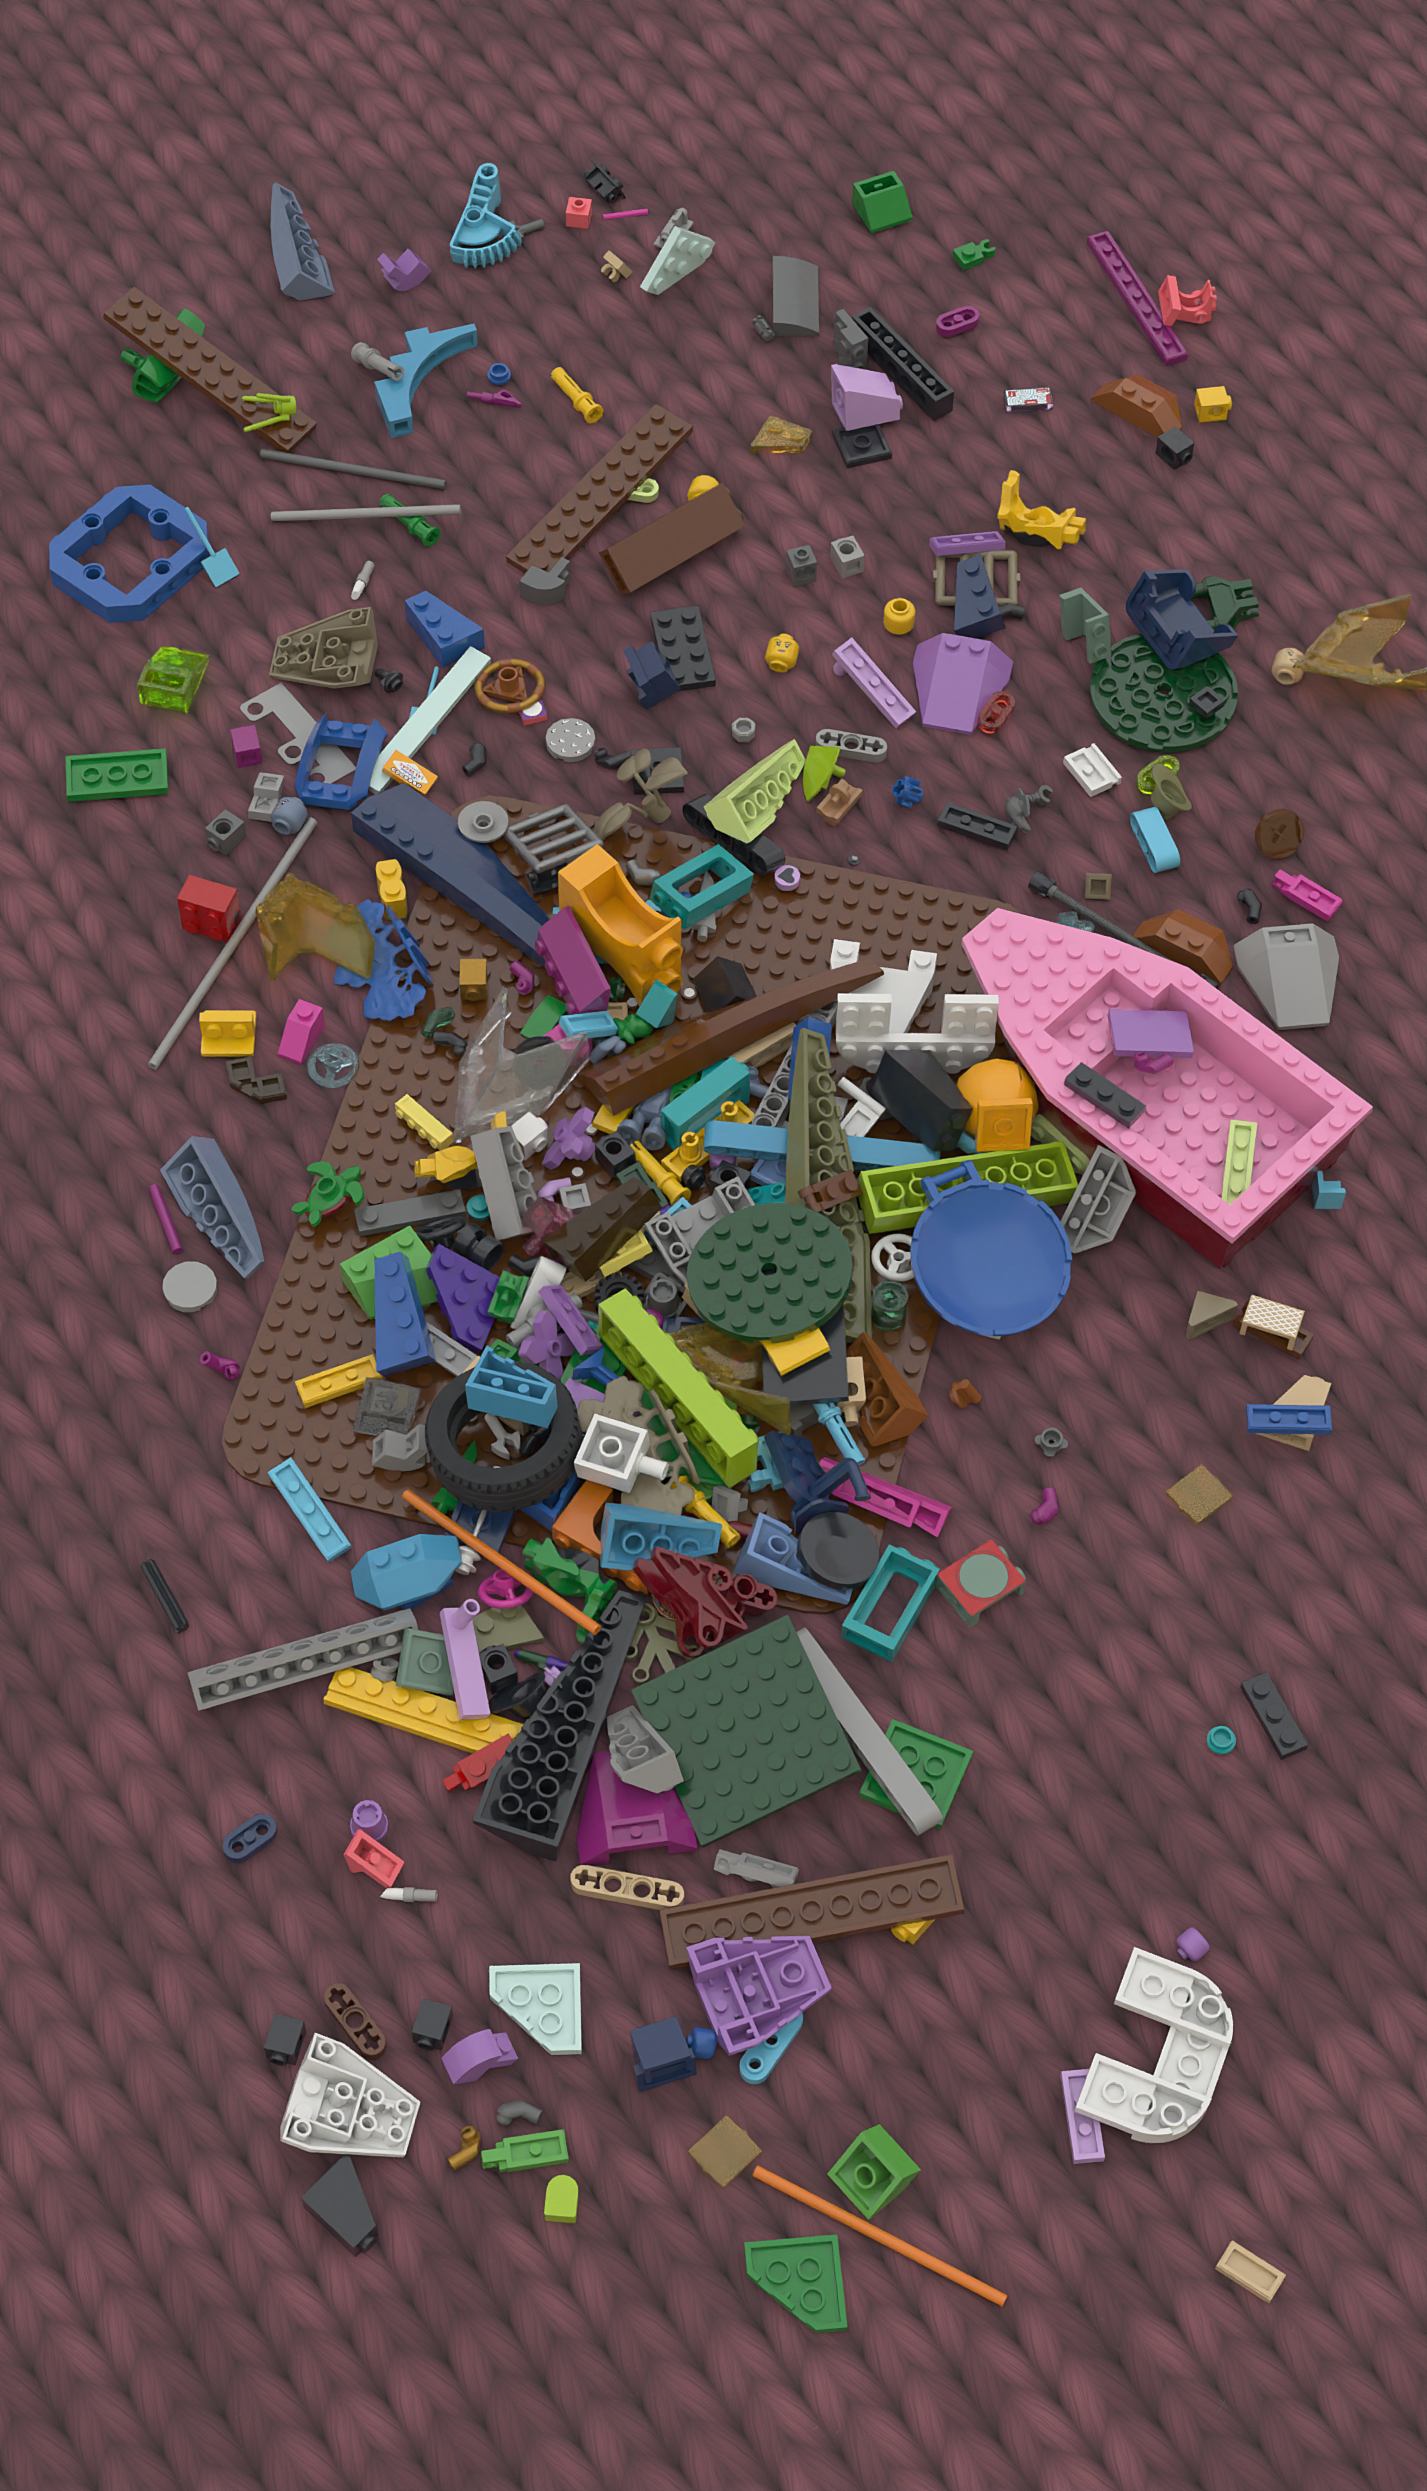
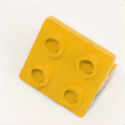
(227, 1033)

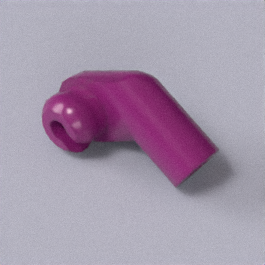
(222, 1365)
(1048, 1509)

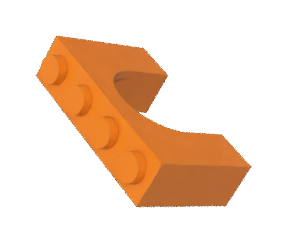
(577, 1524)

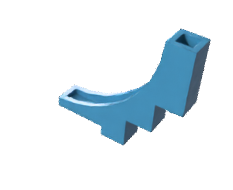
(422, 355)

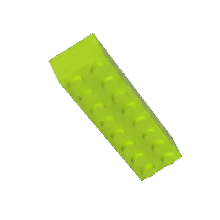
(896, 1200)
(661, 1366)

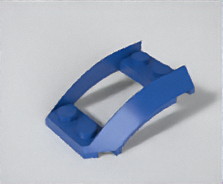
(344, 734)

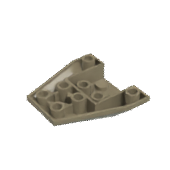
(329, 652)

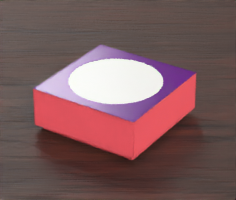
(534, 714)

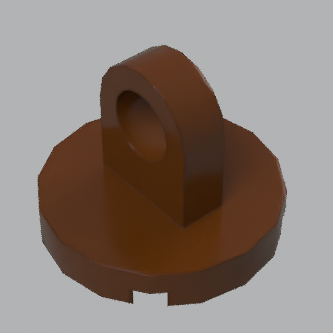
(1279, 833)

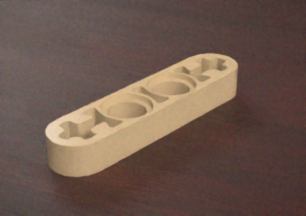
(625, 1893)

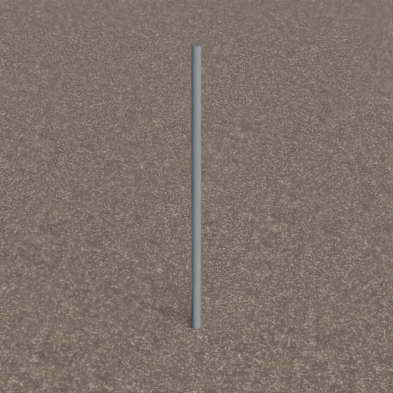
(231, 945)

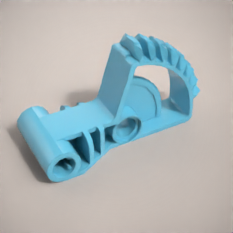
(481, 225)

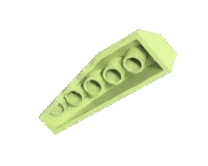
(752, 799)

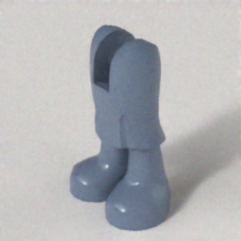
(647, 1112)

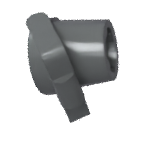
(663, 1295)

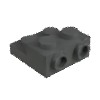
(849, 342)

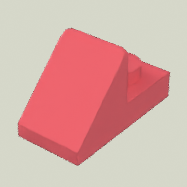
(372, 1858)

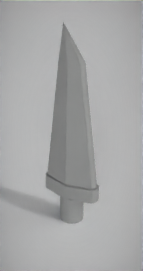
(707, 924)

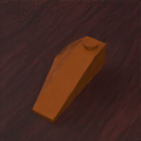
(890, 1404)

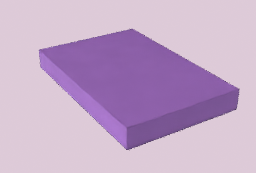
(1150, 1033)

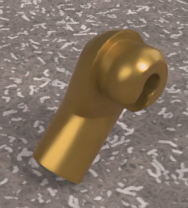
(469, 2148)

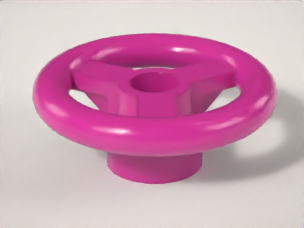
(503, 1585)

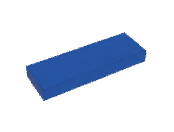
(1288, 1419)

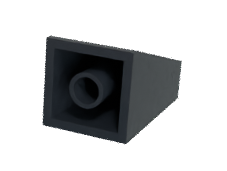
(921, 1097)

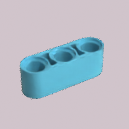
(1155, 839)

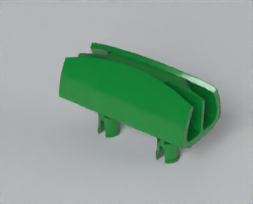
(152, 377)

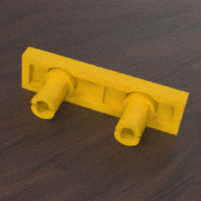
(692, 1144)

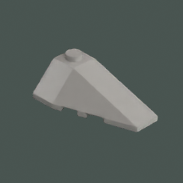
(641, 1753)

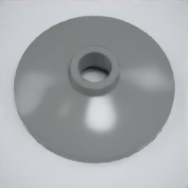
(483, 822)

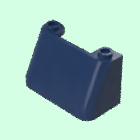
(1171, 622)

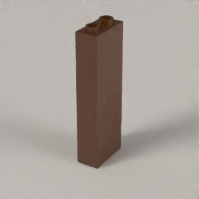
(672, 539)

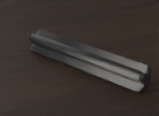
(164, 1596)

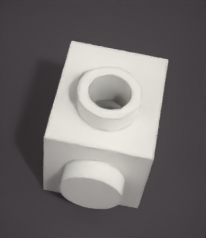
(531, 1134)

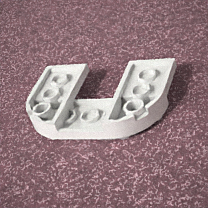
(964, 1038)
(1185, 2077)

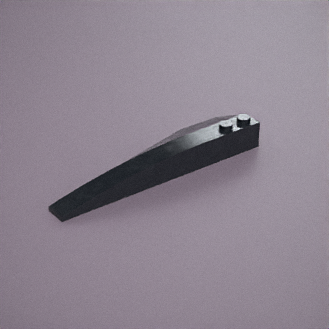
(546, 1765)

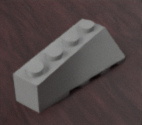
(504, 1181)

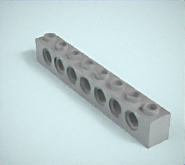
(300, 1659)

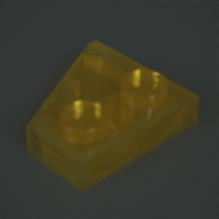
(781, 436)

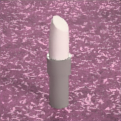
(362, 580)
(410, 1894)

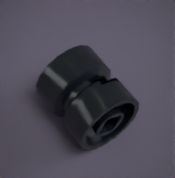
(478, 1247)

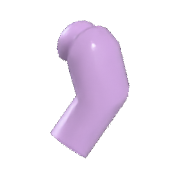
(552, 1188)

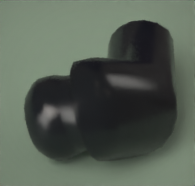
(451, 1038)

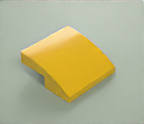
(796, 1352)

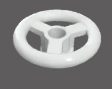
(895, 1269)

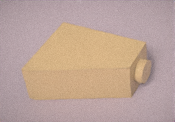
(1304, 1392)

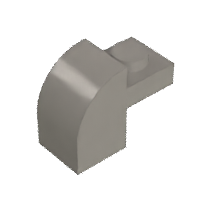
(399, 1450)

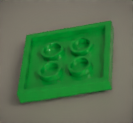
(933, 1761)

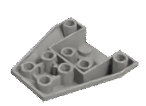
(1290, 973)

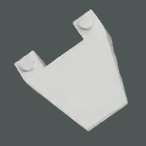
(907, 988)

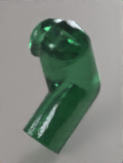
(437, 1019)

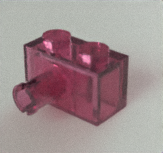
(544, 1218)

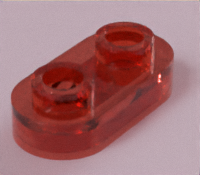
(994, 713)

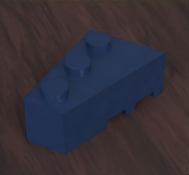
(975, 603)

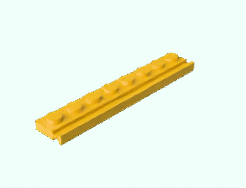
(414, 1711)

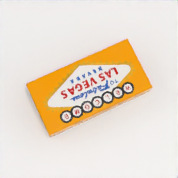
(409, 772)

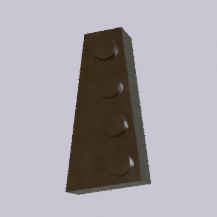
(602, 1228)

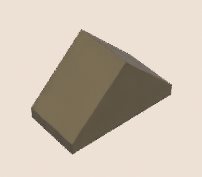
(1208, 1313)

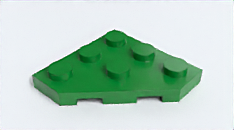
(802, 2278)

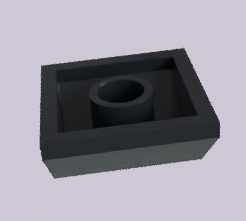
(723, 984)

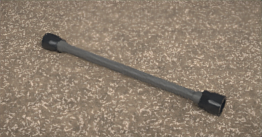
(1046, 887)

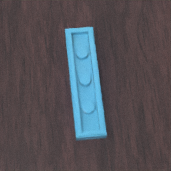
(309, 1510)

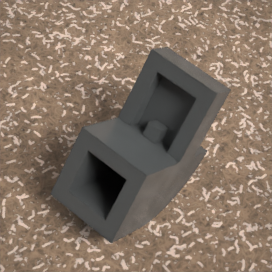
(546, 587)

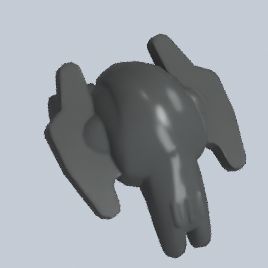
(1019, 806)

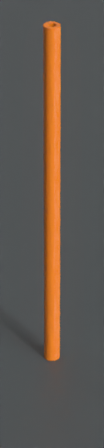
(502, 1562)
(880, 2236)

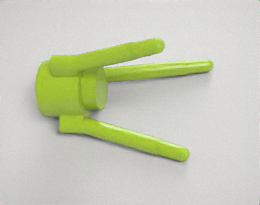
(282, 404)

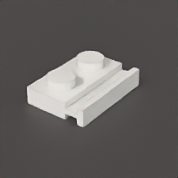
(1092, 770)

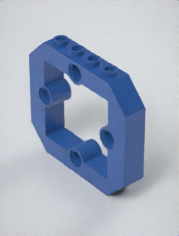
(167, 576)

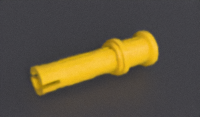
(581, 400)
(665, 1180)
(704, 1511)

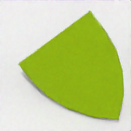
(819, 768)

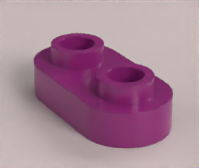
(957, 321)

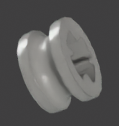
(385, 1668)

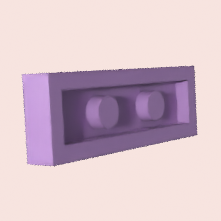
(1083, 2131)

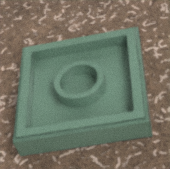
(424, 1663)

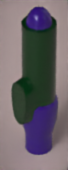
(540, 1660)

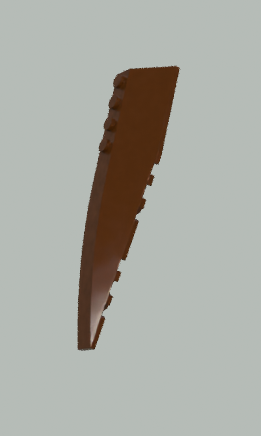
(710, 1037)

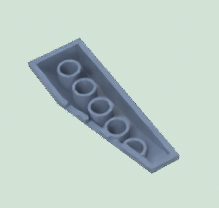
(297, 262)
(215, 1201)

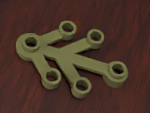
(656, 1646)

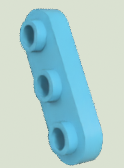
(767, 2054)

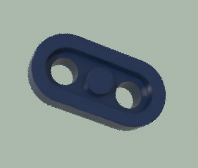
(248, 1837)

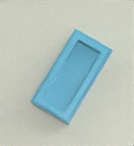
(593, 1024)

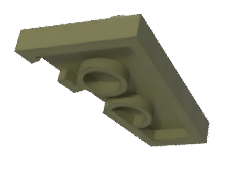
(505, 1626)

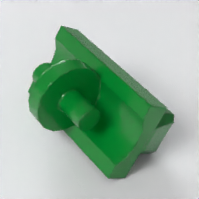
(508, 1297)

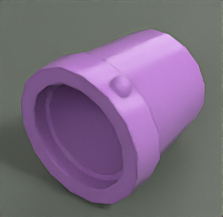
(370, 1819)

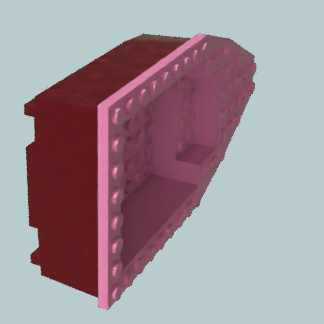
(1054, 1014)

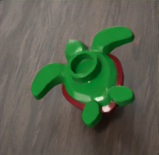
(330, 1192)

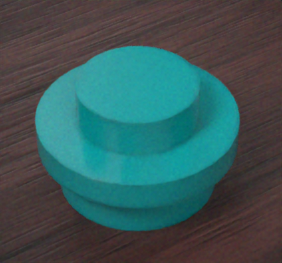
(478, 1208)
(1221, 1740)

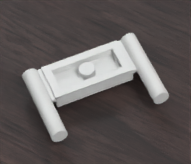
(863, 1114)

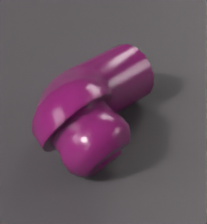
(525, 977)
(1152, 1066)

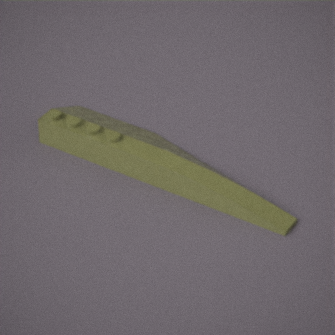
(819, 1151)

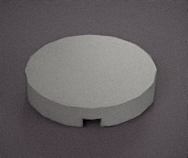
(189, 1286)

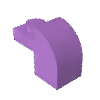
(405, 272)
(477, 2054)

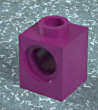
(246, 746)

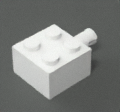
(616, 1454)

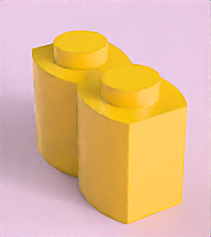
(391, 887)

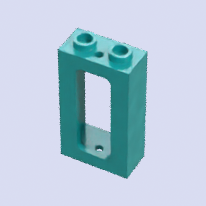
(735, 884)
(704, 1100)
(892, 1562)

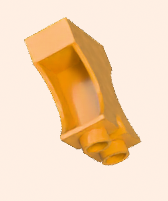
(620, 924)

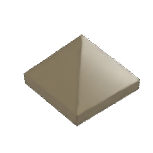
(1098, 886)

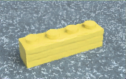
(424, 1123)

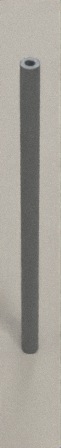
(353, 469)

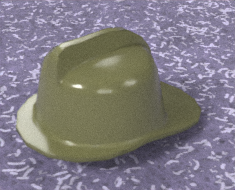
(1168, 792)

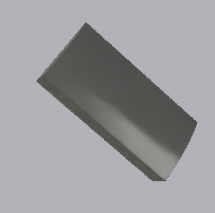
(795, 297)

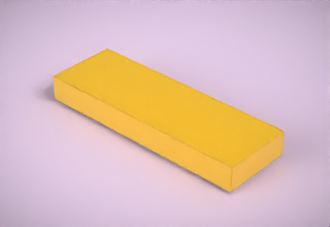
(336, 1381)

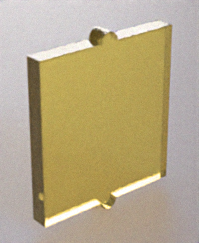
(1199, 1494)
(724, 2151)

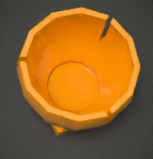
(1002, 1105)

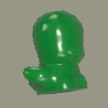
(632, 1028)

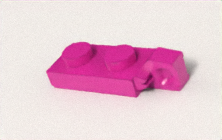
(1307, 894)

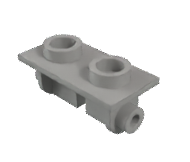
(679, 220)

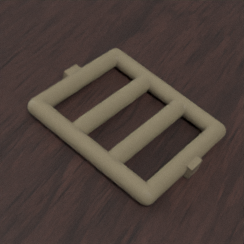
(988, 556)

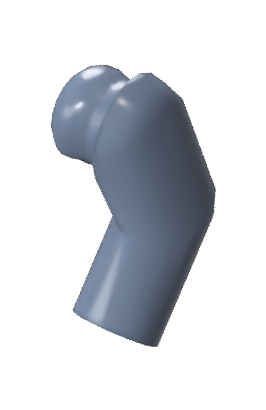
(604, 1047)
(756, 1088)

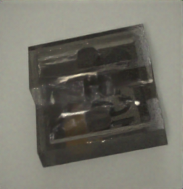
(386, 1407)

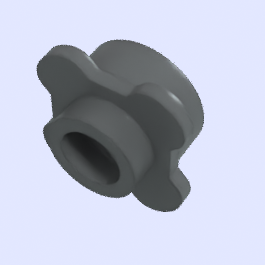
(1054, 1435)

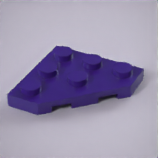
(463, 1295)

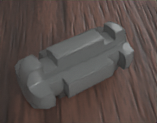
(763, 328)

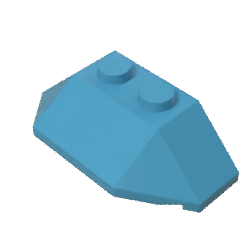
(406, 1570)

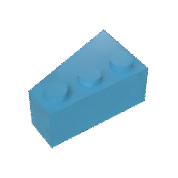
(509, 1391)

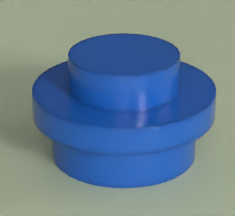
(499, 374)

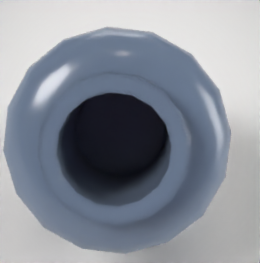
(289, 815)

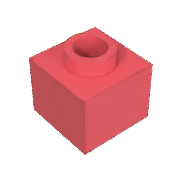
(578, 212)

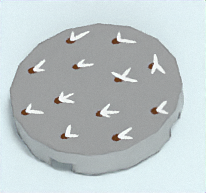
(570, 740)

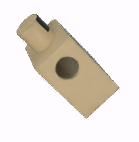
(857, 1393)

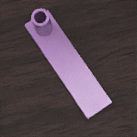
(872, 681)
(465, 1660)

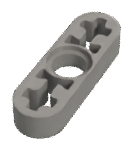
(861, 740)

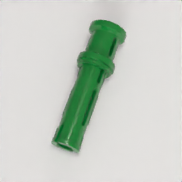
(416, 524)

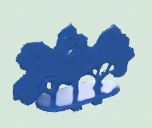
(385, 997)

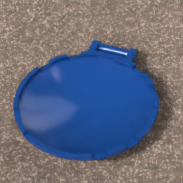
(989, 1254)

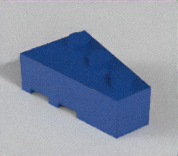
(442, 628)

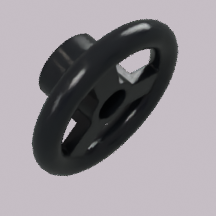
(441, 1230)

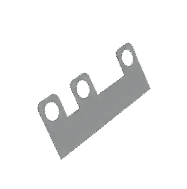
(331, 759)

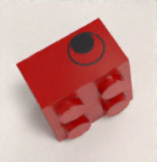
(209, 908)

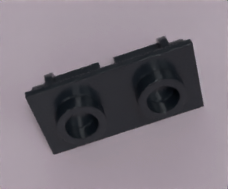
(600, 176)
(545, 880)

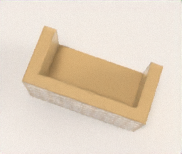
(1273, 1318)

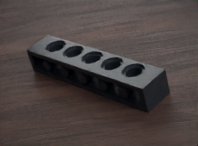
(905, 365)

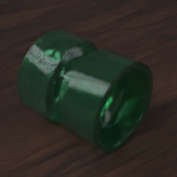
(889, 1305)

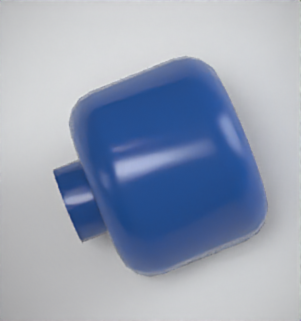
(702, 2042)

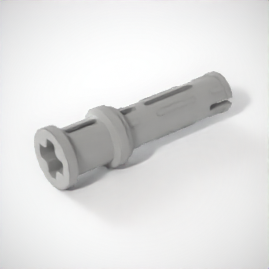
(372, 359)

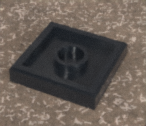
(862, 445)

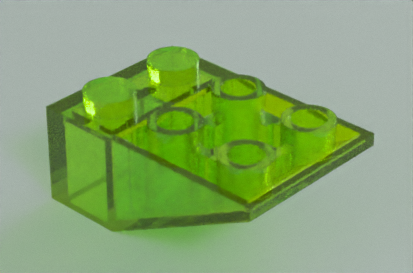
(172, 678)

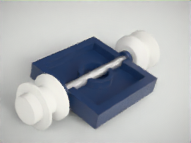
(486, 1525)

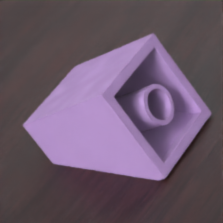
(863, 397)

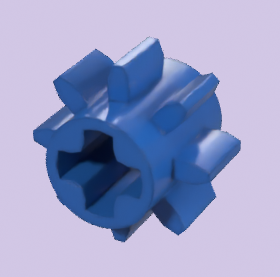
(907, 792)

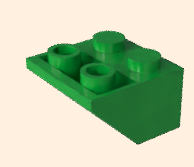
(881, 202)

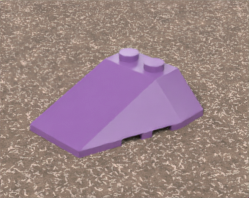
(957, 680)
(755, 1985)

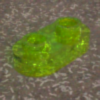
(1145, 775)

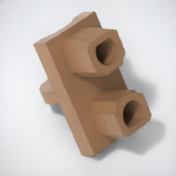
(838, 802)

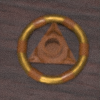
(509, 686)

